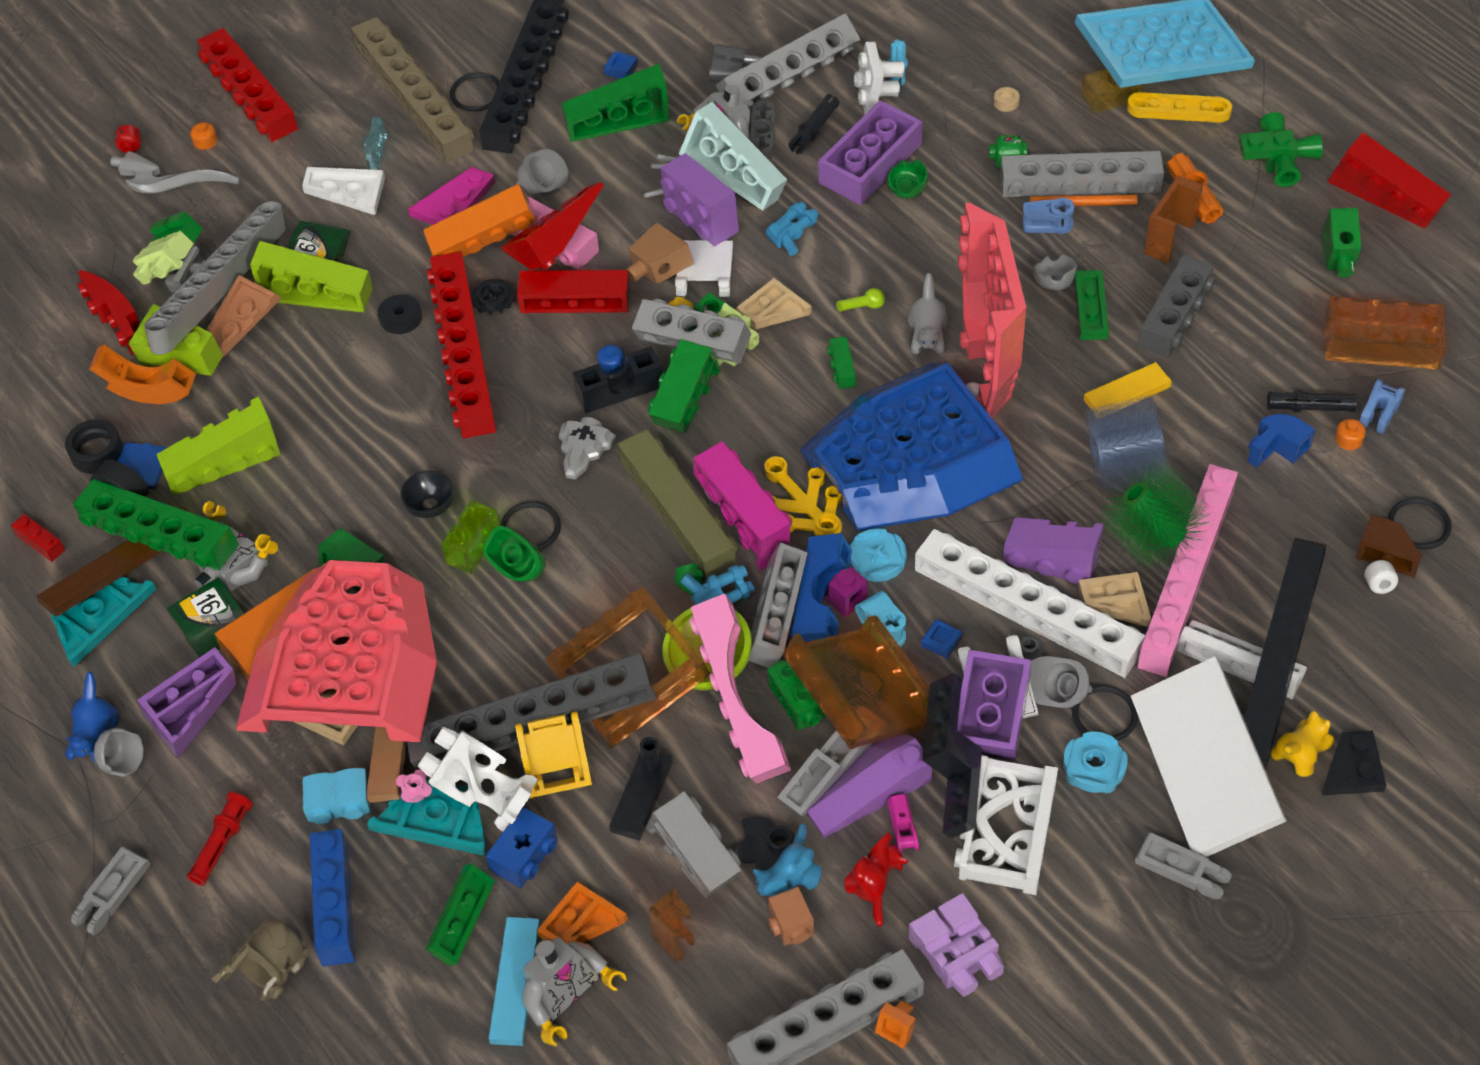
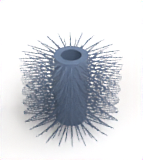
(1126, 445)

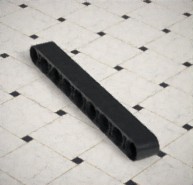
(1283, 644)

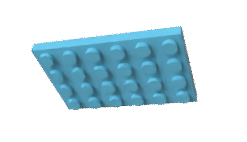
(1163, 42)

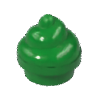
(691, 569)

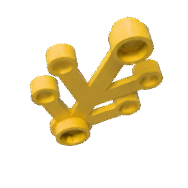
(805, 503)

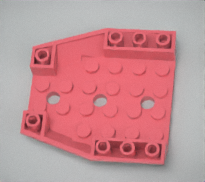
(991, 304)
(380, 672)

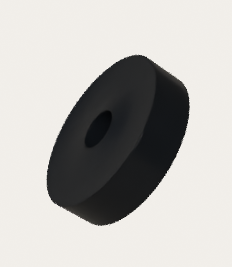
(400, 304)

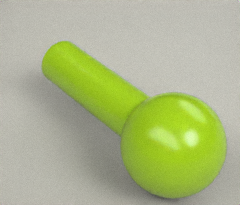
(872, 298)

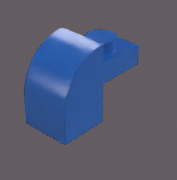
(1281, 434)

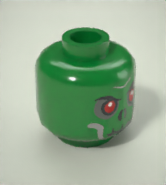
(1006, 146)

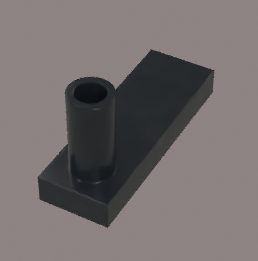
(641, 790)

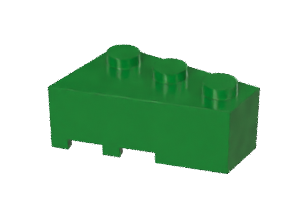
(682, 386)

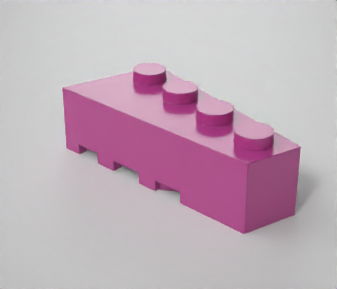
(742, 502)

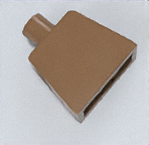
(658, 255)

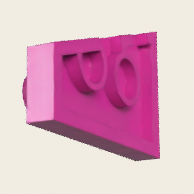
(453, 197)

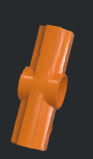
(1209, 206)

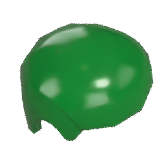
(908, 179)

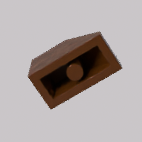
(1389, 542)

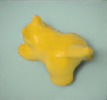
(1304, 744)

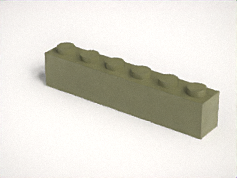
(677, 503)

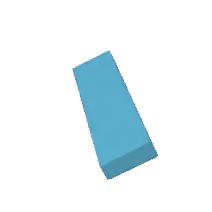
(509, 1013)

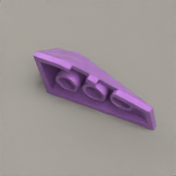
(881, 772)

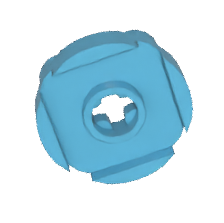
(1091, 778)

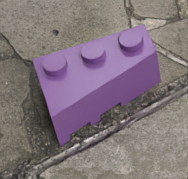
(1054, 549)

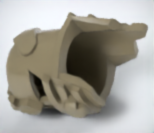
(267, 958)

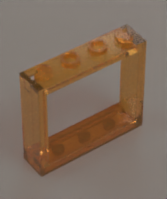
(667, 689)

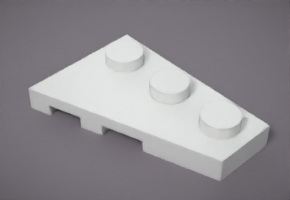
(347, 187)

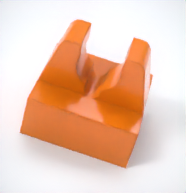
(896, 1023)

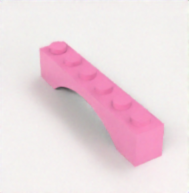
(719, 630)

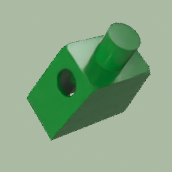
(1341, 250)

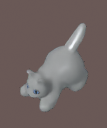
(928, 318)

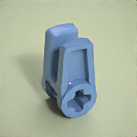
(1046, 216)
(1383, 398)

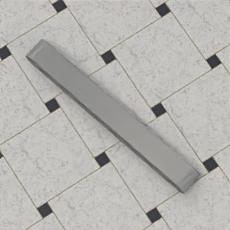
(213, 279)

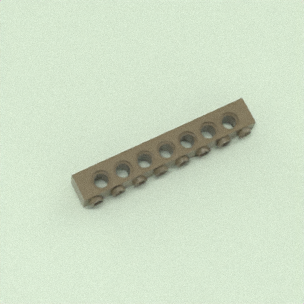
(413, 90)

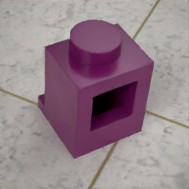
(842, 587)

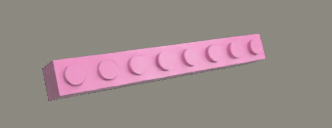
(1187, 574)

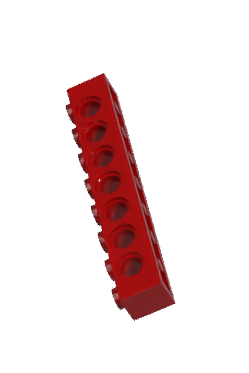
(462, 346)

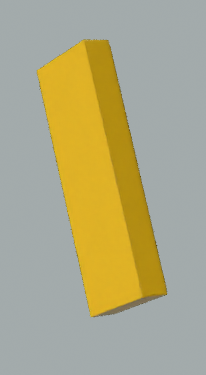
(1135, 385)

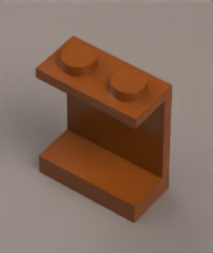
(1177, 206)

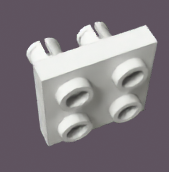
(871, 76)

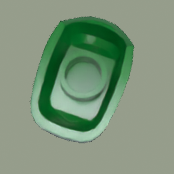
(513, 555)

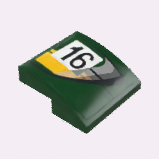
(319, 240)
(204, 614)

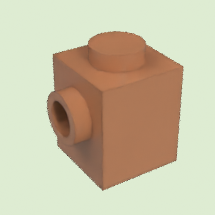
(790, 917)

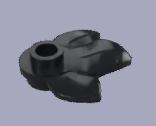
(760, 845)

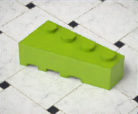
(310, 279)
(220, 449)

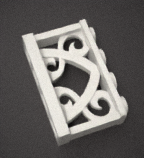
(1025, 860)

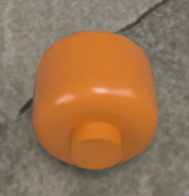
(203, 135)
(1350, 434)

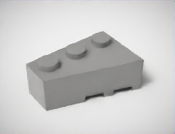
(694, 844)

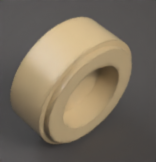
(1006, 99)

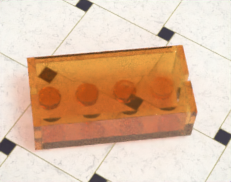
(1385, 332)

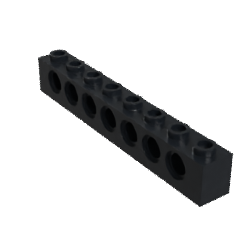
(523, 75)

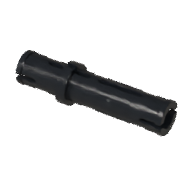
(809, 130)
(1277, 400)

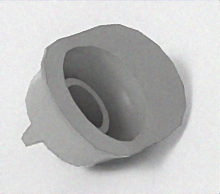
(542, 172)
(1059, 681)

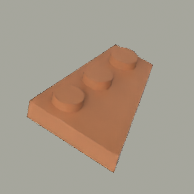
(240, 312)

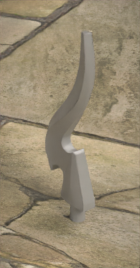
(146, 171)

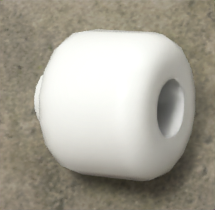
(1381, 576)

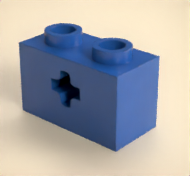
(522, 848)

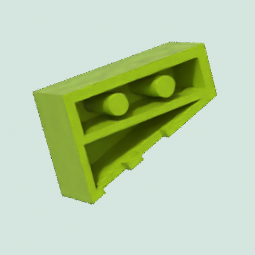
(196, 351)

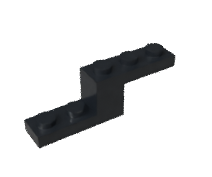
(952, 756)

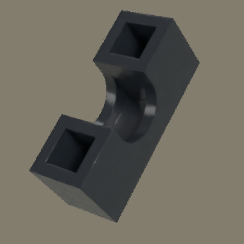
(636, 378)

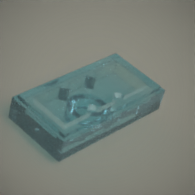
(375, 144)

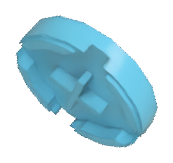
(878, 554)

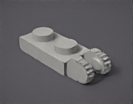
(1182, 865)
(110, 889)

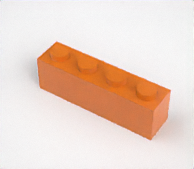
(482, 223)

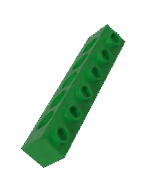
(156, 525)

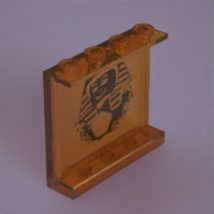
(862, 683)

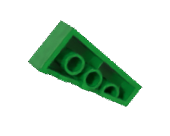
(618, 106)

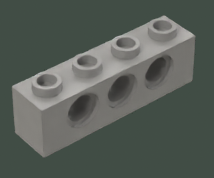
(728, 346)
(776, 604)

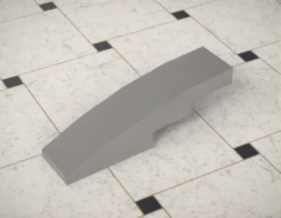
(820, 773)

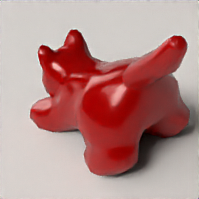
(871, 873)

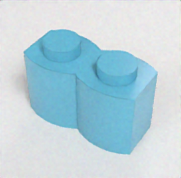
(335, 795)

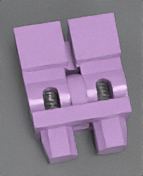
(957, 945)

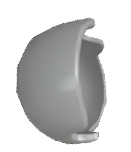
(1055, 274)
(118, 752)

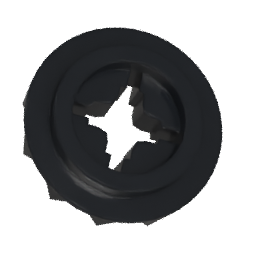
(499, 289)

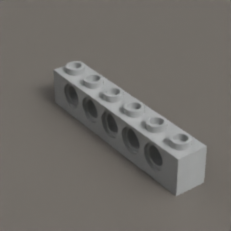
(838, 30)
(1081, 174)
(846, 1018)

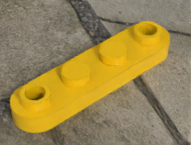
(1179, 107)

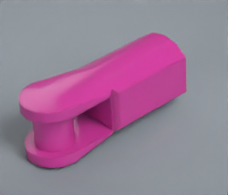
(902, 821)

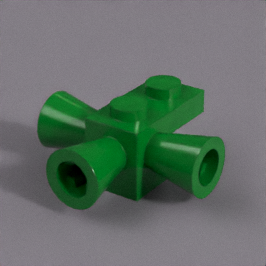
(1279, 148)

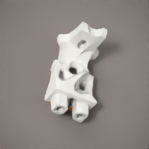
(460, 764)

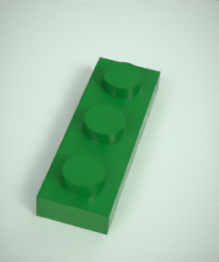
(1091, 305)
(460, 914)

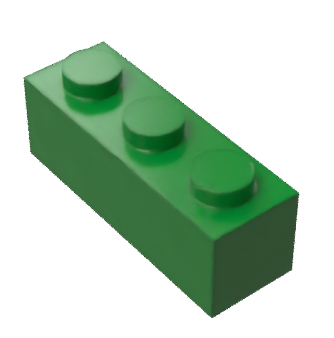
(841, 362)

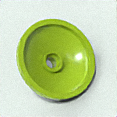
(674, 657)

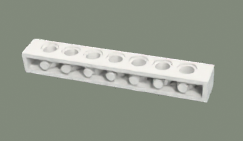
(1037, 615)

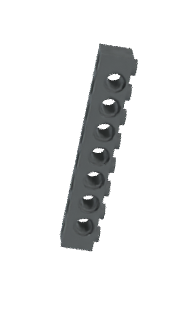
(514, 708)

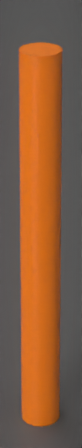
(1093, 200)

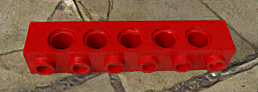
(246, 85)

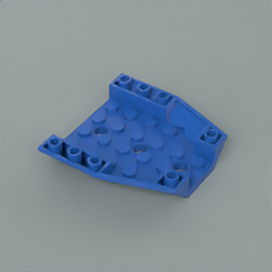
(925, 478)

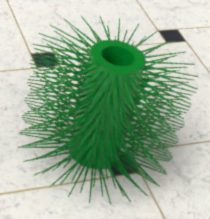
(1154, 515)

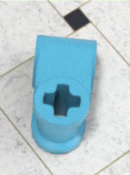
(887, 612)

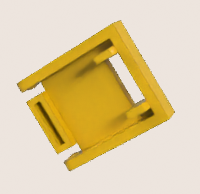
(554, 747)

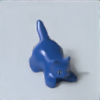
(90, 718)

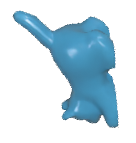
(791, 869)

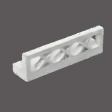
(1233, 653)

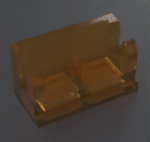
(668, 924)

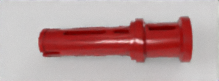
(224, 827)

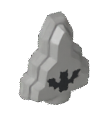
(582, 444)

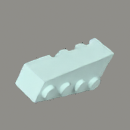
(732, 157)

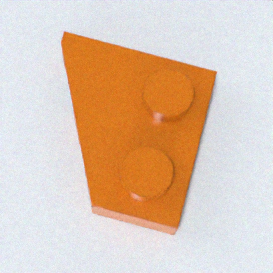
(581, 917)

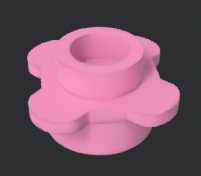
(413, 794)

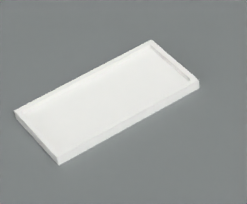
(1207, 758)

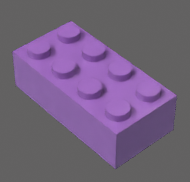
(869, 151)

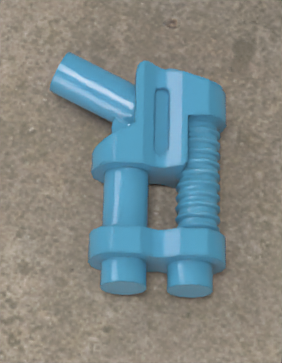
(784, 231)
(713, 585)

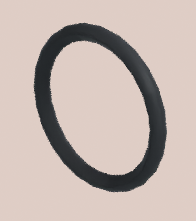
(466, 77)
(551, 511)
(1443, 513)
(1105, 688)

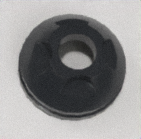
(426, 486)

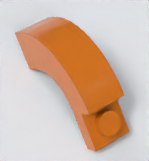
(141, 383)

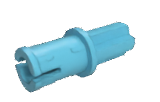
(898, 53)

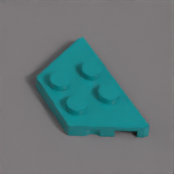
(98, 615)
(434, 821)

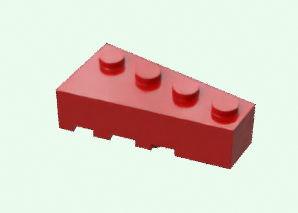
(1388, 182)

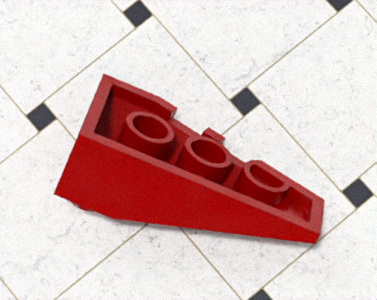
(543, 242)

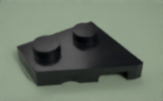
(1355, 766)

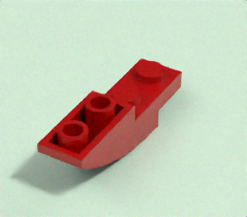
(109, 306)

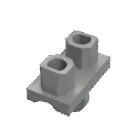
(192, 262)

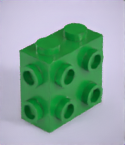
(793, 696)

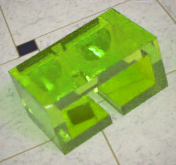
(474, 527)

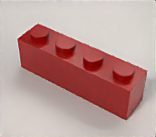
(573, 291)

